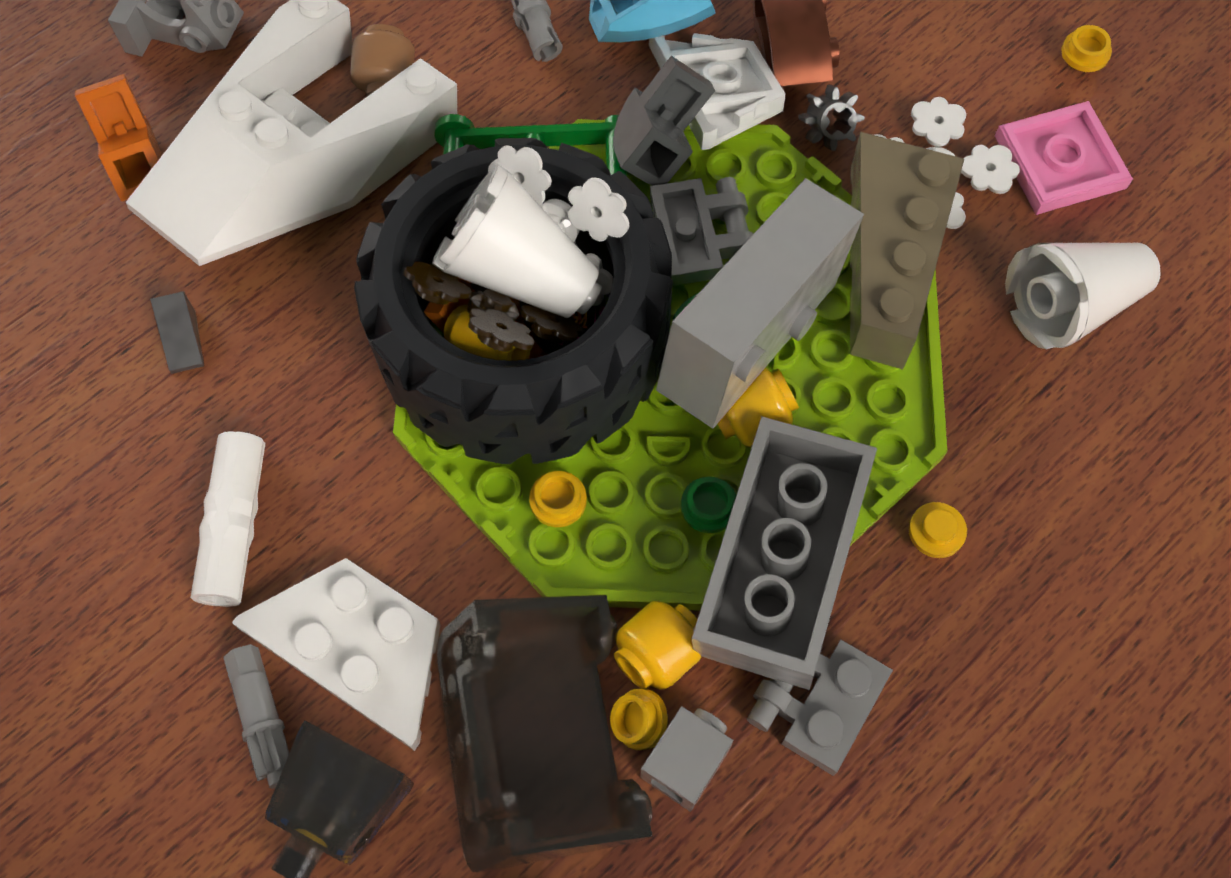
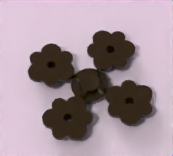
(492, 313)

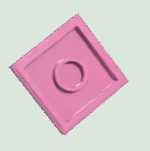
(1064, 157)

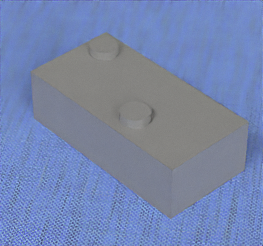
(757, 302)
(784, 552)

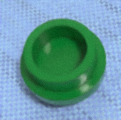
(708, 504)

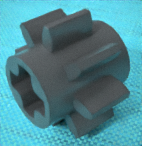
(843, 112)

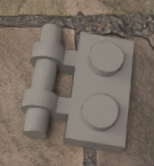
(689, 226)
(832, 713)

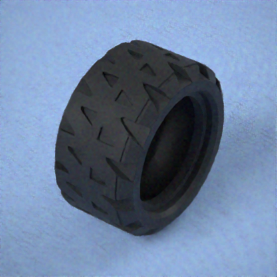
(532, 404)

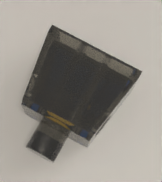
(330, 801)

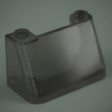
(534, 732)

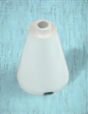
(517, 250)
(1076, 287)

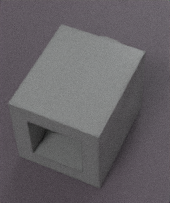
(687, 756)

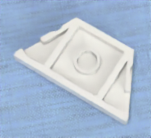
(742, 84)
(354, 642)

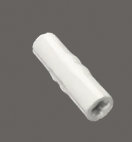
(228, 520)

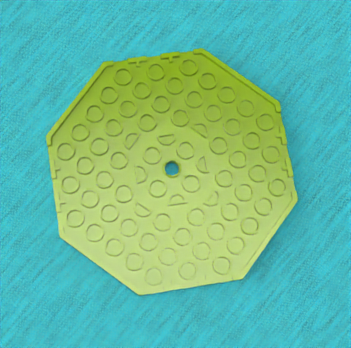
(633, 528)

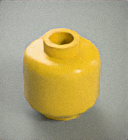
(765, 397)
(657, 645)

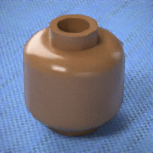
(379, 56)

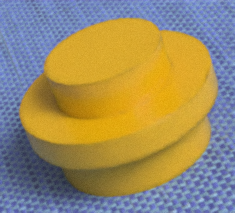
(1087, 48)
(558, 499)
(937, 530)
(639, 719)

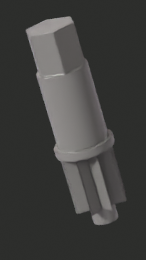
(257, 713)

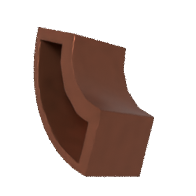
(796, 40)

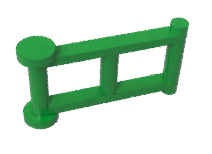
(456, 131)

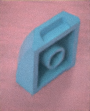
(645, 19)

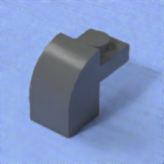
(652, 123)

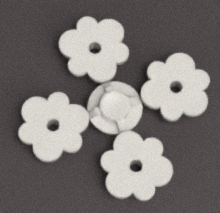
(985, 166)
(593, 207)

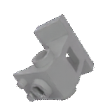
(205, 28)

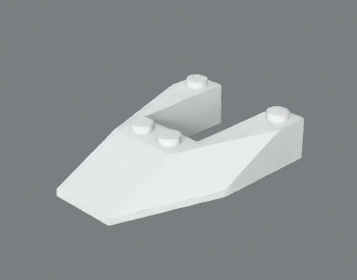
(268, 163)

